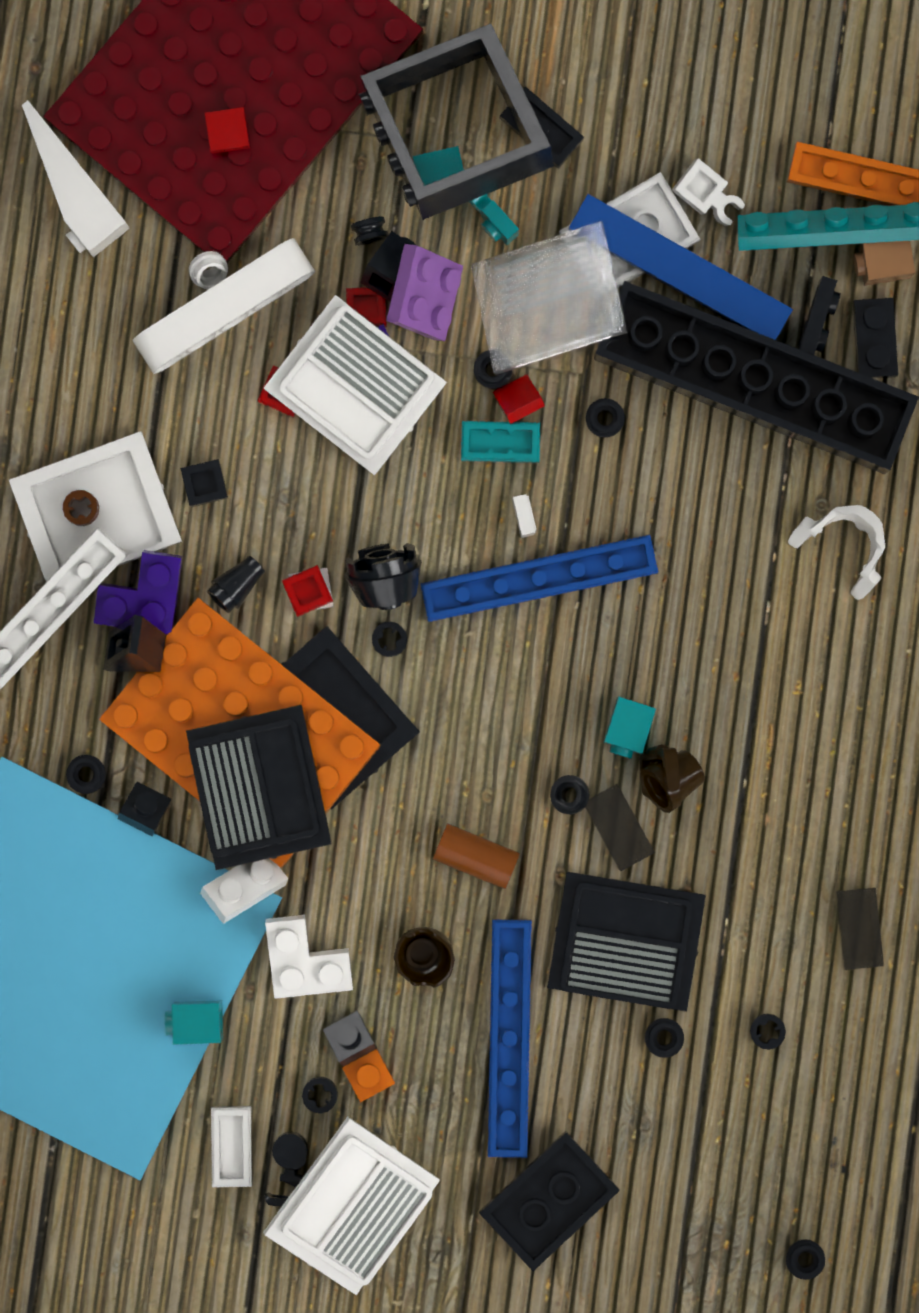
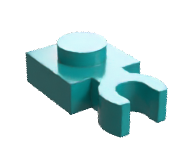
(496, 222)

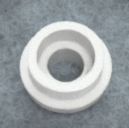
(208, 278)

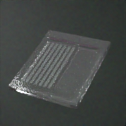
(548, 298)

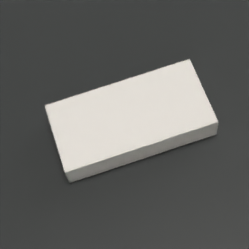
(231, 1146)

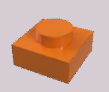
(368, 1075)

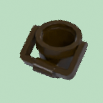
(671, 778)

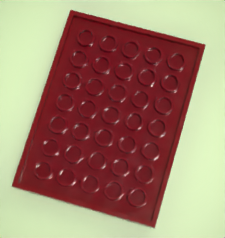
(174, 60)

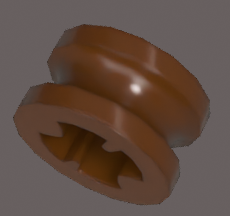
(81, 520)

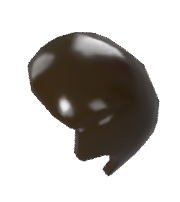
(424, 957)

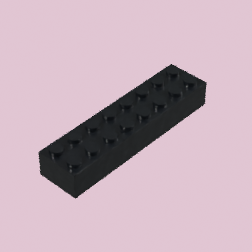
(759, 379)

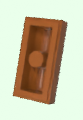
(476, 856)

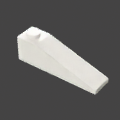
(82, 204)

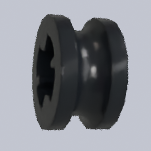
(369, 230)
(378, 634)
(772, 1042)
(311, 1104)

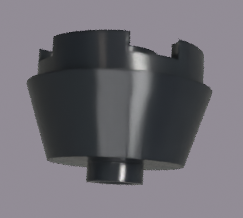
(384, 576)

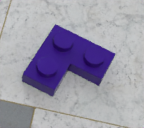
(153, 598)

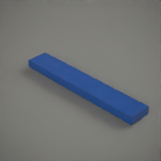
(684, 270)
(539, 578)
(509, 1038)

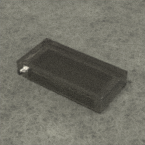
(618, 827)
(859, 928)

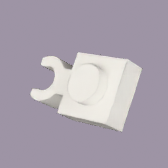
(703, 190)

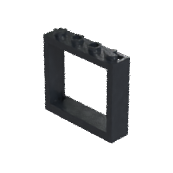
(481, 178)

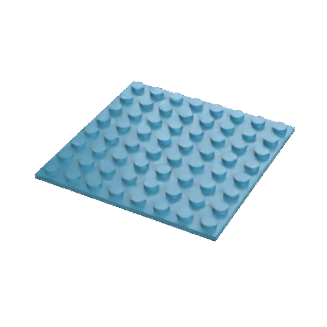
(92, 955)

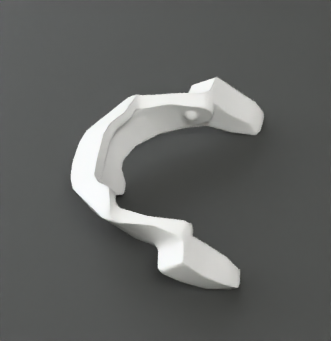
(865, 521)

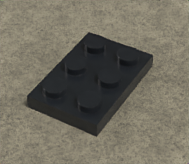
(549, 1201)

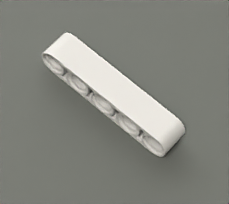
(223, 306)

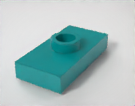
(500, 442)

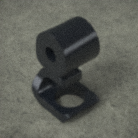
(291, 1154)

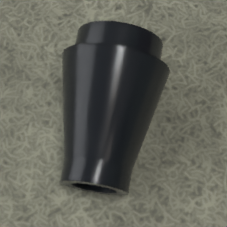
(235, 584)

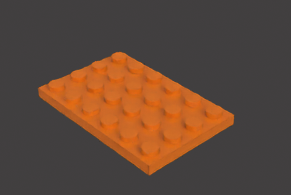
(219, 676)

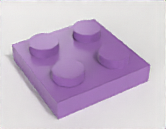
(424, 292)

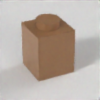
(884, 262)

